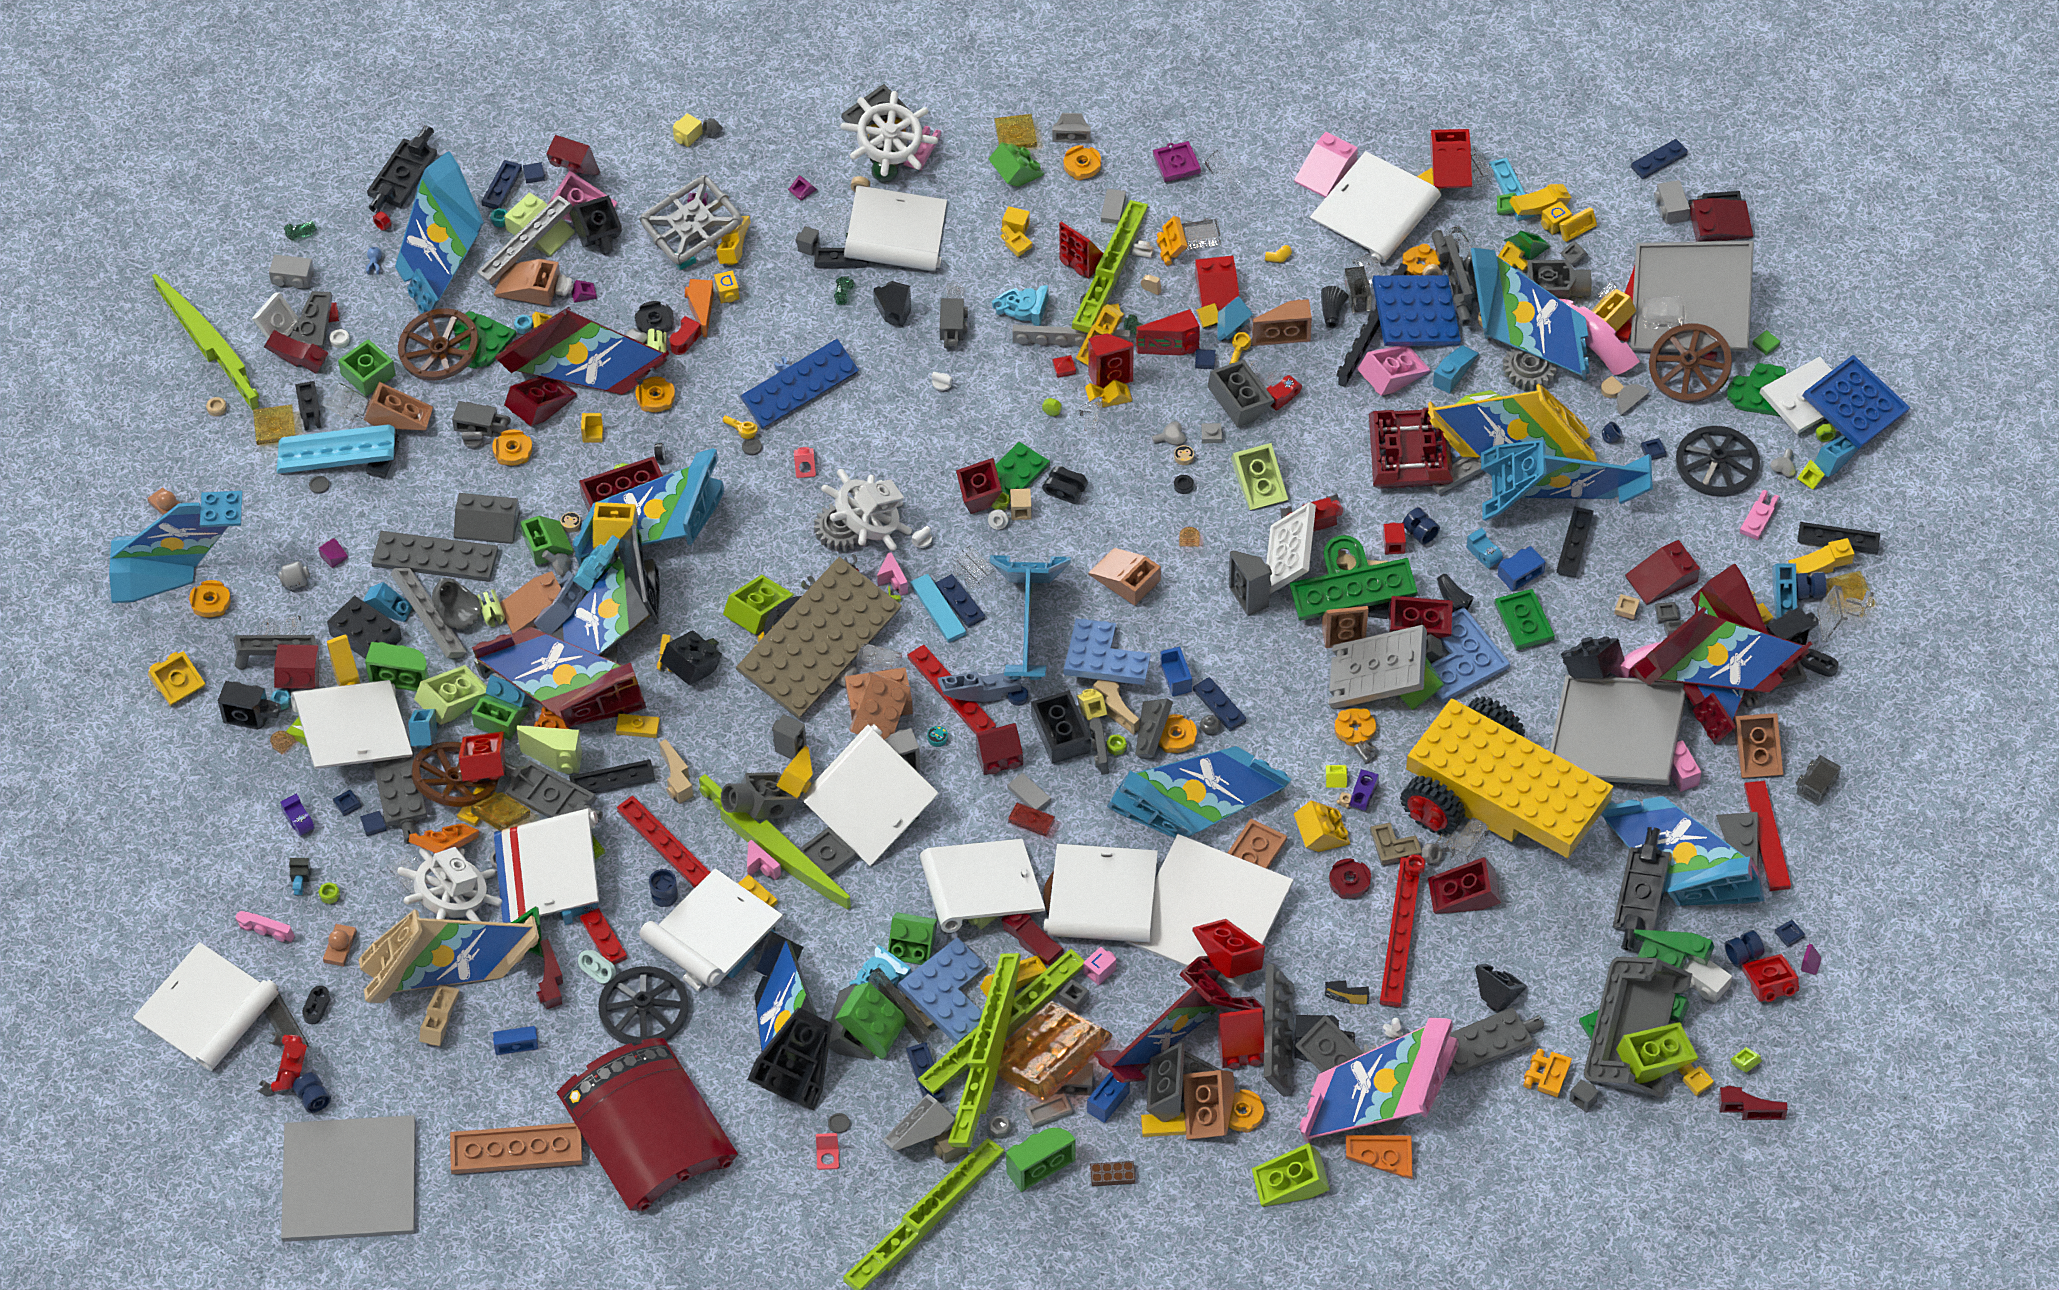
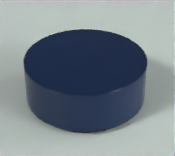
(1018, 697)

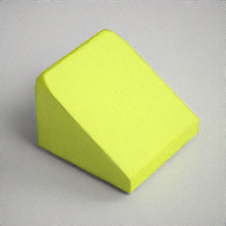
(1811, 475)
(1336, 776)

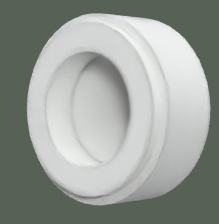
(339, 338)

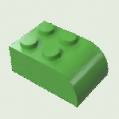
(399, 664)
(872, 1019)
(1040, 1156)

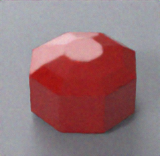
(382, 221)
(1415, 865)

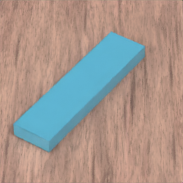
(1508, 181)
(938, 608)

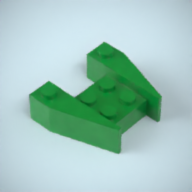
(1675, 949)

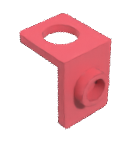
(801, 455)
(827, 1144)

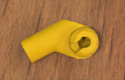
(1280, 255)

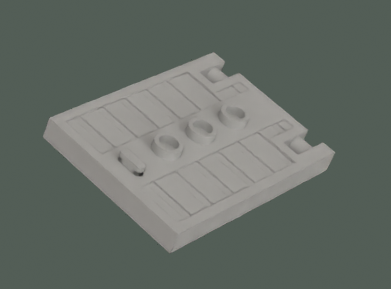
(1378, 667)

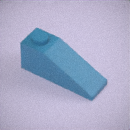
(1453, 368)
(1835, 455)
(1784, 587)

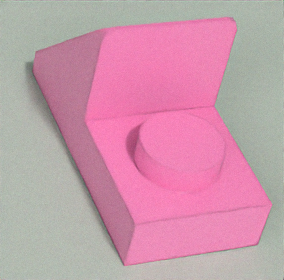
(892, 573)
(759, 859)

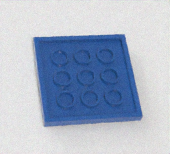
(1416, 310)
(1856, 401)

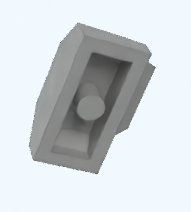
(1071, 129)

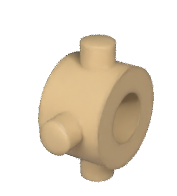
(1344, 800)

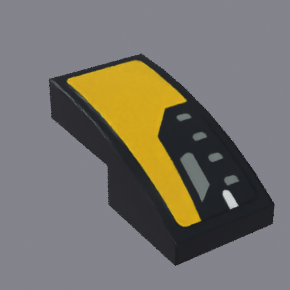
(1338, 991)

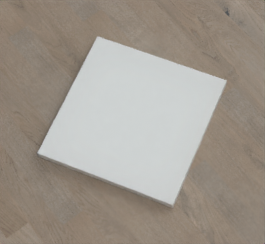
(1208, 886)

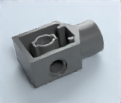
(1560, 278)
(758, 797)

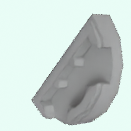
(1629, 396)

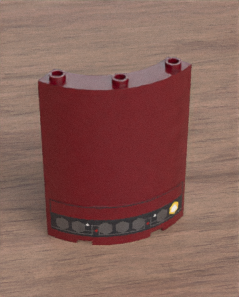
(645, 1121)

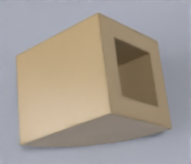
(1020, 504)

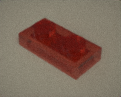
(1031, 819)

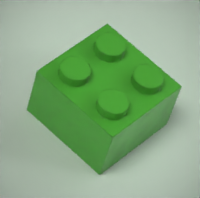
(366, 367)

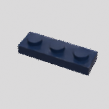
(1659, 158)
(501, 184)
(960, 600)
(1219, 704)
(920, 1062)

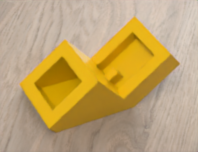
(1112, 394)

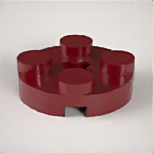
(1349, 889)

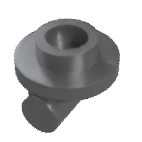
(472, 439)
(1365, 750)

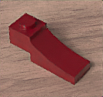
(296, 352)
(1032, 937)
(548, 988)
(1734, 1100)

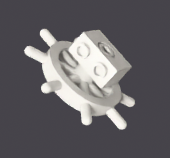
(889, 134)
(870, 503)
(453, 880)

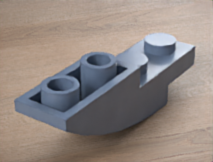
(975, 688)

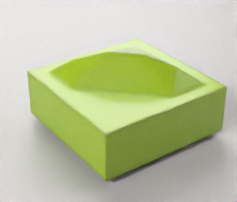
(1746, 1059)

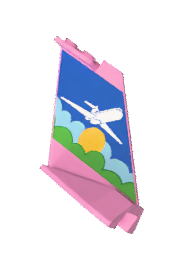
(1382, 1083)

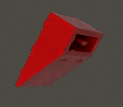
(1451, 158)
(1078, 251)

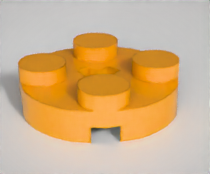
(1082, 171)
(1419, 253)
(659, 403)
(512, 457)
(210, 608)
(1355, 716)
(1180, 743)
(1254, 1109)

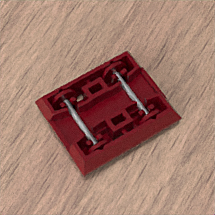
(1409, 450)

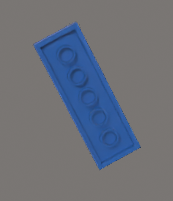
(799, 383)

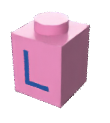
(1099, 965)

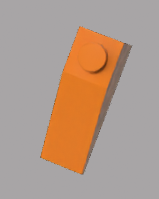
(700, 301)

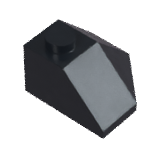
(893, 302)
(1497, 987)

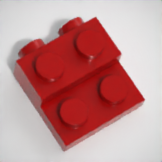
(1771, 978)

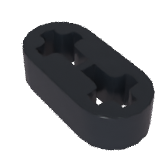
(1819, 663)
(319, 1006)

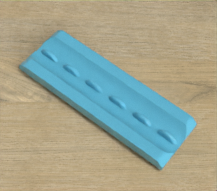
(336, 448)

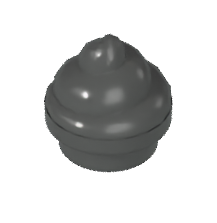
(711, 127)
(1210, 724)

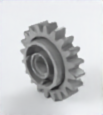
(1527, 369)
(833, 532)

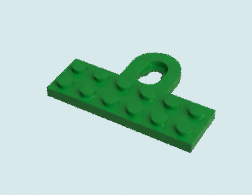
(1353, 587)

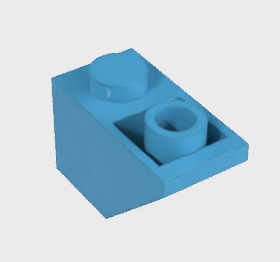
(1231, 317)
(388, 602)

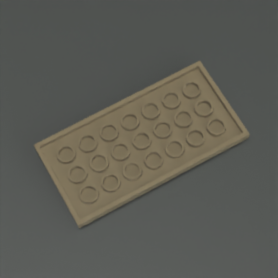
(818, 637)

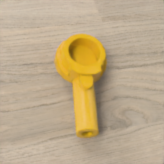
(1240, 342)
(746, 429)

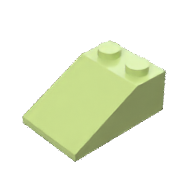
(525, 212)
(1259, 476)
(450, 693)
(552, 746)

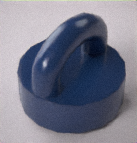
(1613, 431)

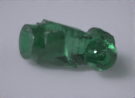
(300, 230)
(842, 288)
(1131, 322)

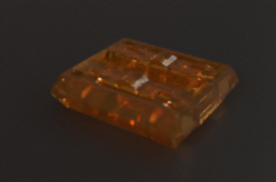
(1050, 1050)

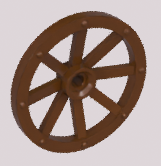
(437, 343)
(1690, 366)
(451, 778)

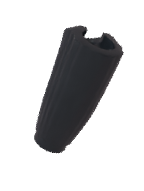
(1332, 301)
(1451, 591)

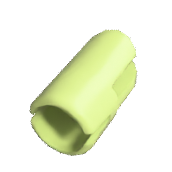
(657, 340)
(491, 609)

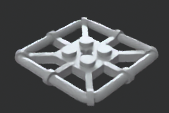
(693, 210)

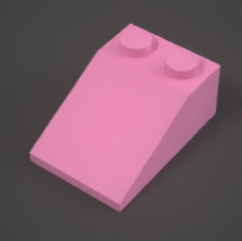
(1326, 164)
(577, 191)
(1392, 368)

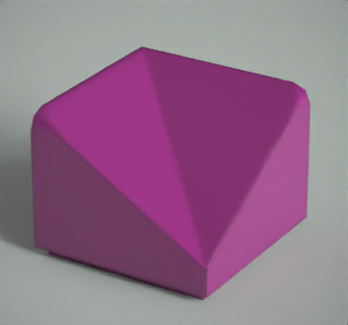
(332, 553)

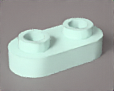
(598, 968)

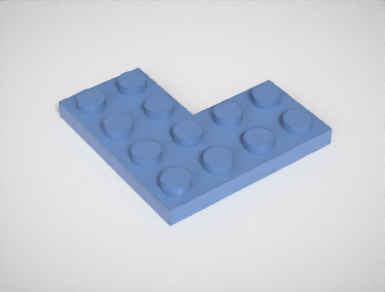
(1093, 657)
(1471, 657)
(937, 988)

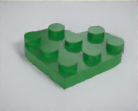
(492, 338)
(1744, 390)

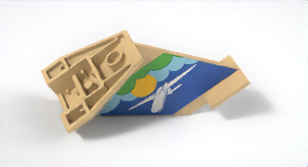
(443, 952)

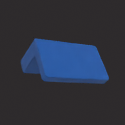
(515, 1040)

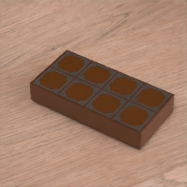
(1112, 1173)

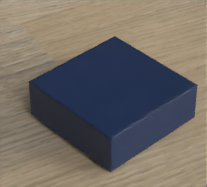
(533, 172)
(1205, 359)
(1654, 448)
(347, 802)
(373, 823)
(1789, 933)

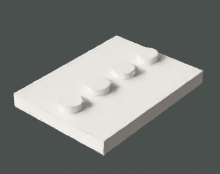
(1787, 392)
(1290, 546)

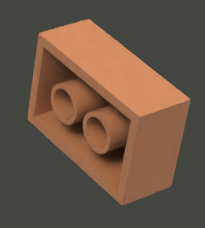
(855, 685)
(880, 705)

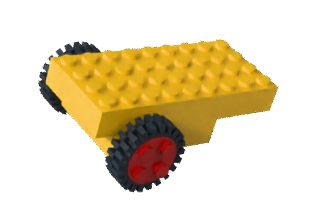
(1485, 769)

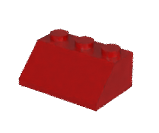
(1110, 360)

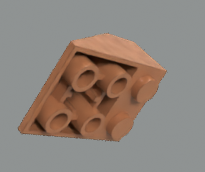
(529, 281)
(1127, 574)

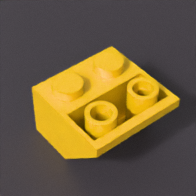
(1615, 308)
(612, 520)
(1321, 827)

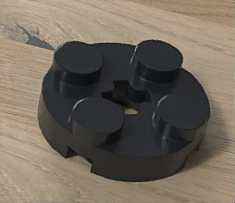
(654, 308)

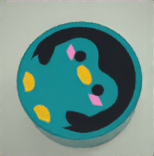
(937, 736)

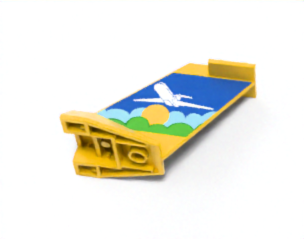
(1513, 419)

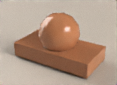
(163, 500)
(339, 944)

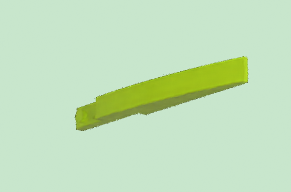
(1110, 266)
(208, 340)
(777, 846)
(1023, 1008)
(986, 1050)
(923, 1216)

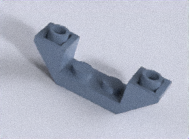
(562, 606)

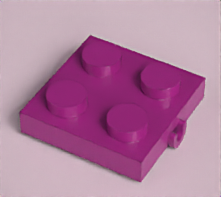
(1176, 161)

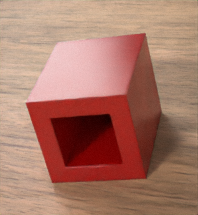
(1394, 538)

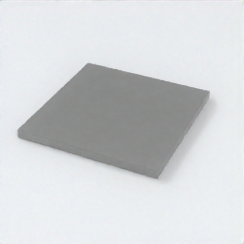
(1713, 285)
(1619, 728)
(348, 1178)

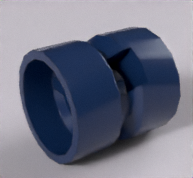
(1421, 526)
(1811, 585)
(663, 887)
(1743, 948)
(311, 1092)

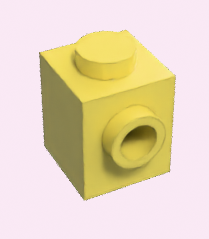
(687, 130)
(1091, 704)

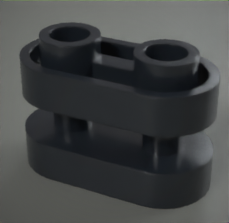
(1065, 484)

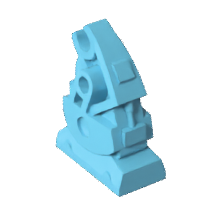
(1023, 305)
(595, 564)
(889, 964)

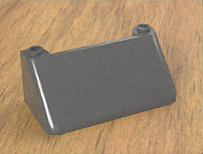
(1634, 999)

